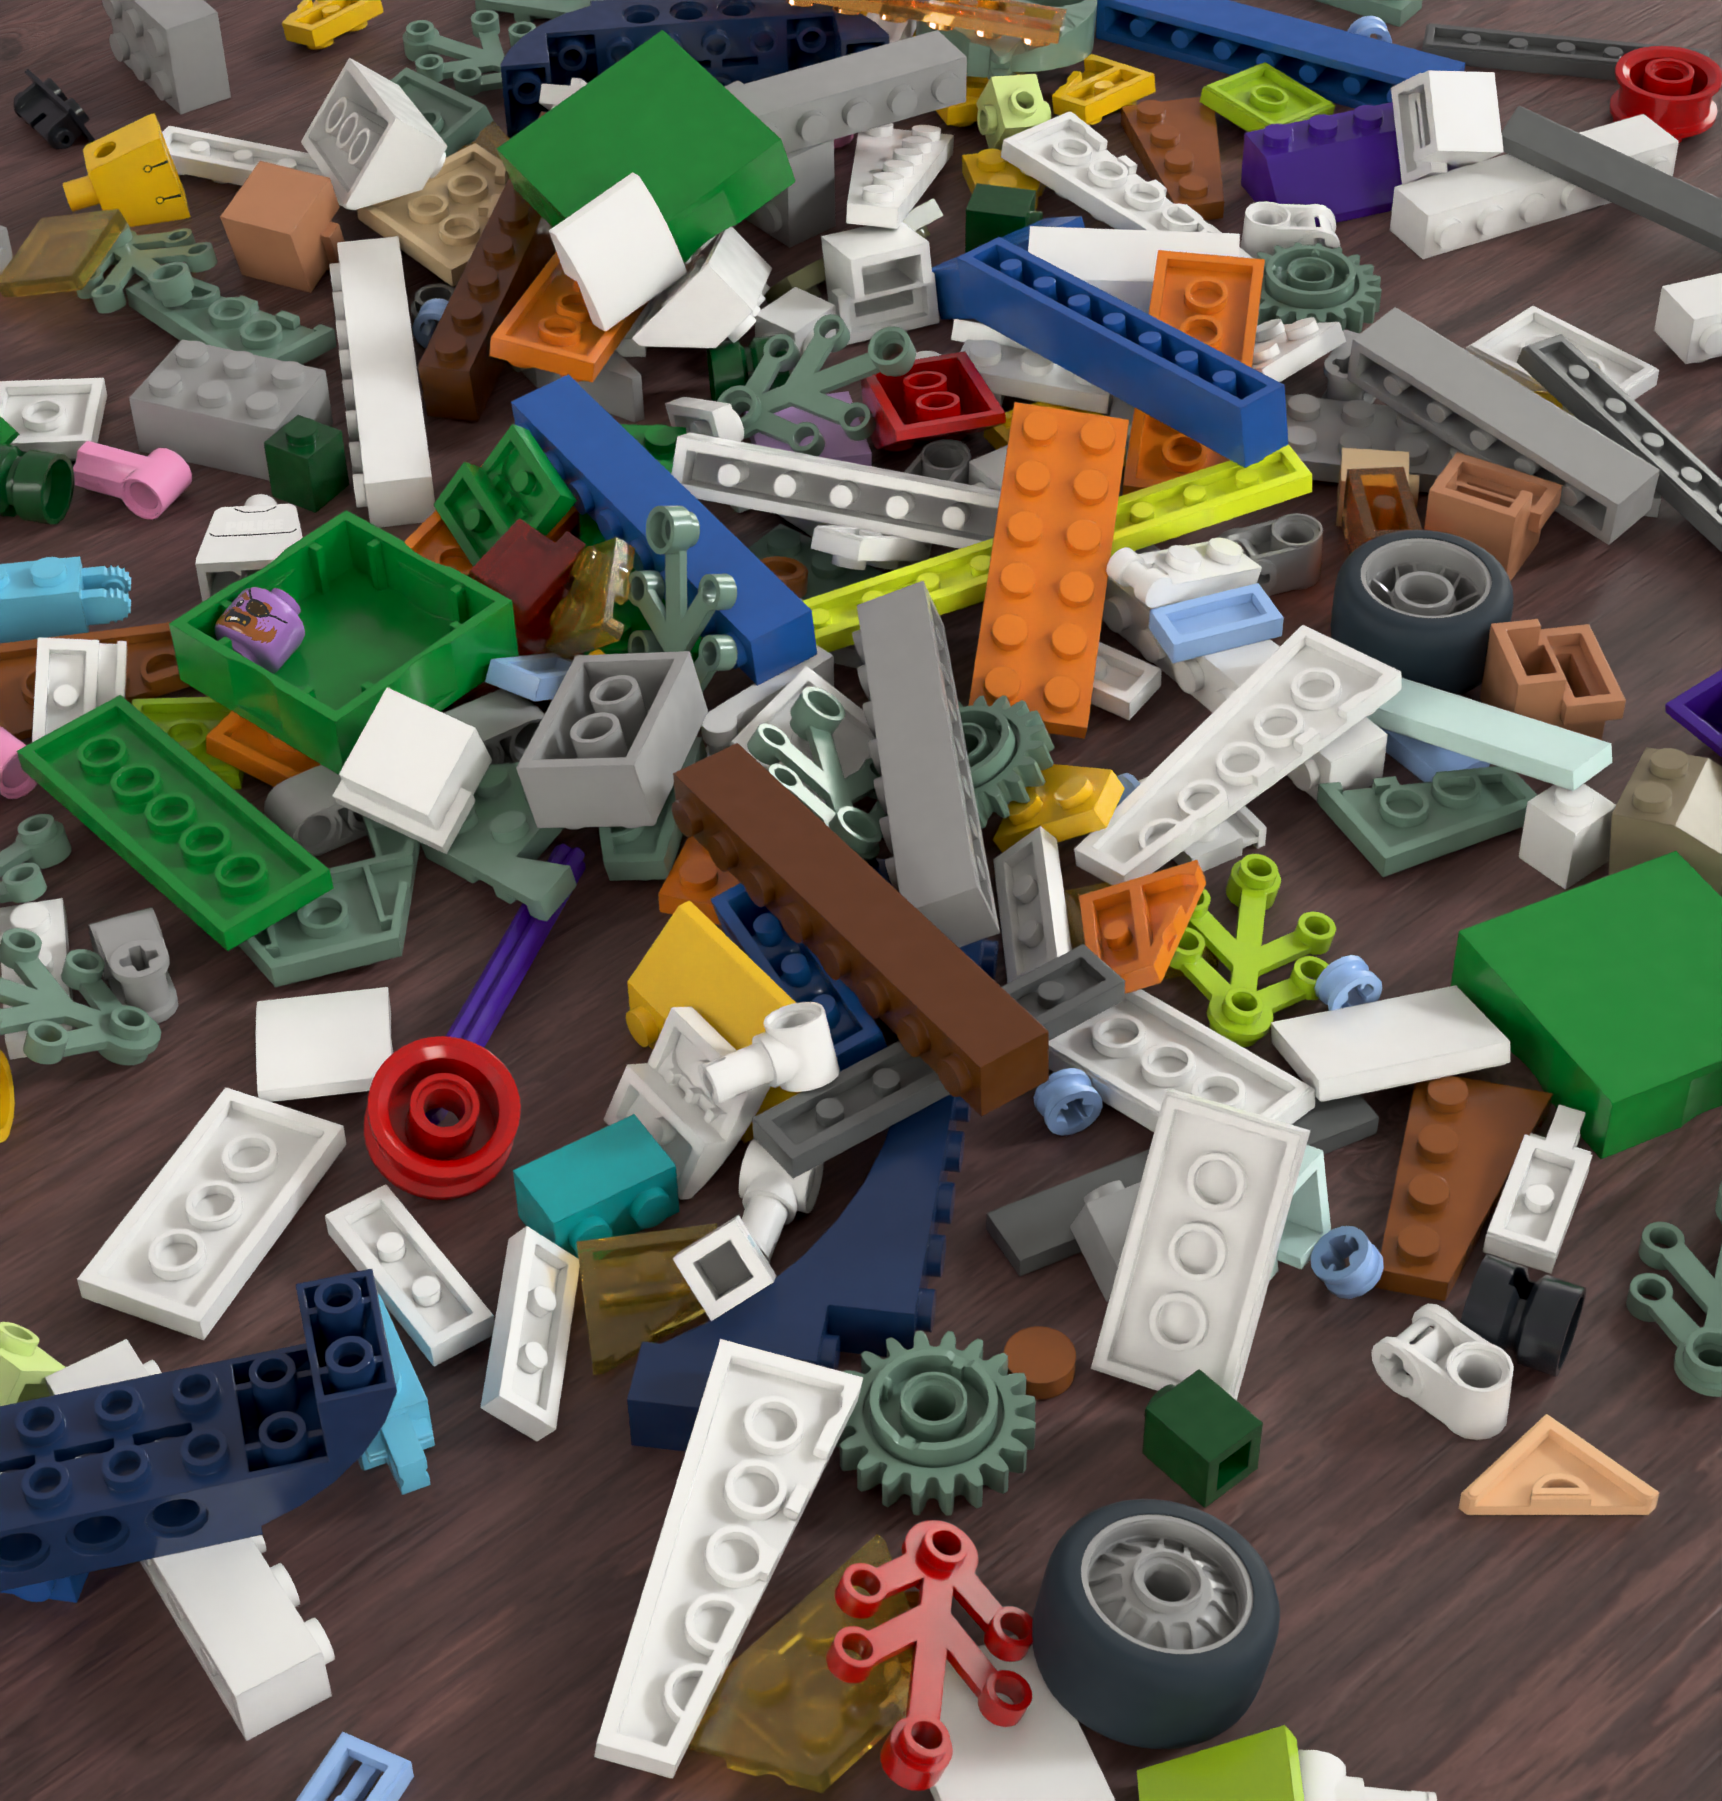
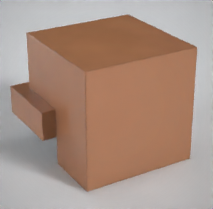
(284, 226)
(1492, 507)
(1551, 676)

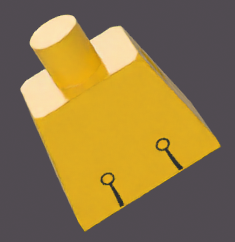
(131, 174)

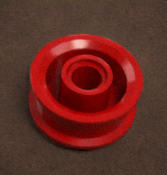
(1668, 87)
(432, 1158)

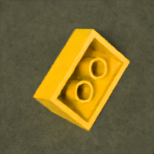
(703, 969)

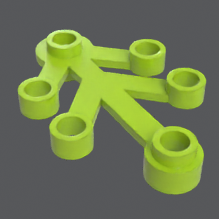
(1237, 1007)

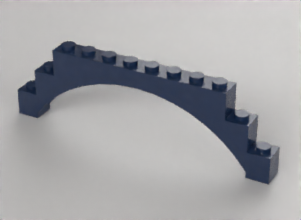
(849, 1289)

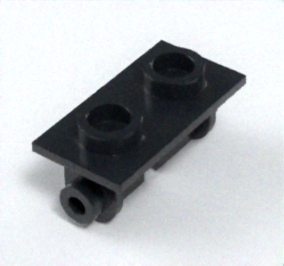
(51, 113)

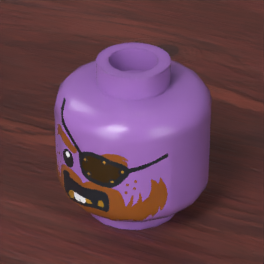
(262, 626)

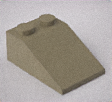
(1668, 808)

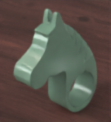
(1012, 56)

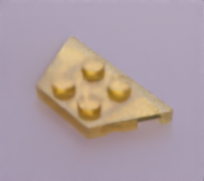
(786, 1709)

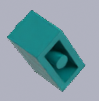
(598, 1186)

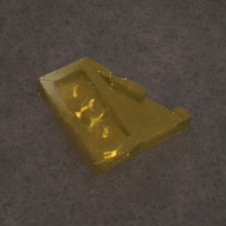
(635, 1291)

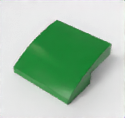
(508, 486)

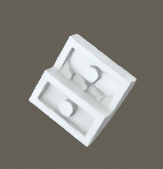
(618, 251)
(321, 1043)
(673, 1103)

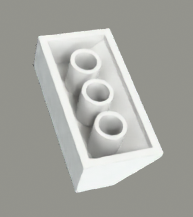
(372, 139)
(1122, 259)
(710, 301)

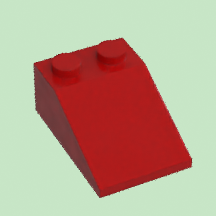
(930, 402)

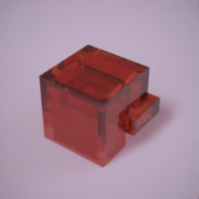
(532, 575)

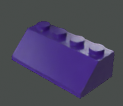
(1328, 160)

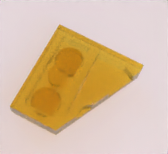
(585, 616)

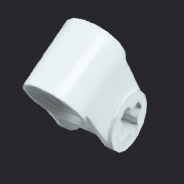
(1284, 224)
(1450, 1372)

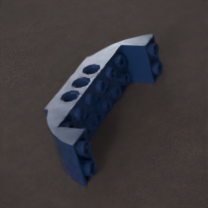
(724, 36)
(193, 1449)

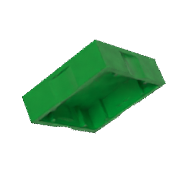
(669, 125)
(370, 624)
(1610, 997)

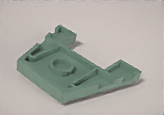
(503, 846)
(350, 924)

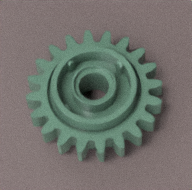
(1318, 284)
(1004, 753)
(937, 1423)

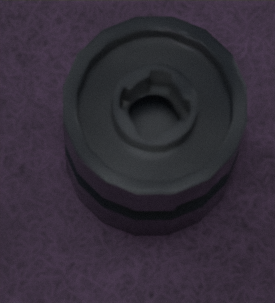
(1523, 1314)

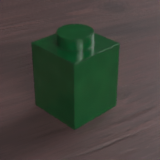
(998, 212)
(306, 463)
(1201, 1437)

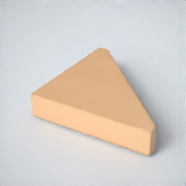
(1556, 1475)

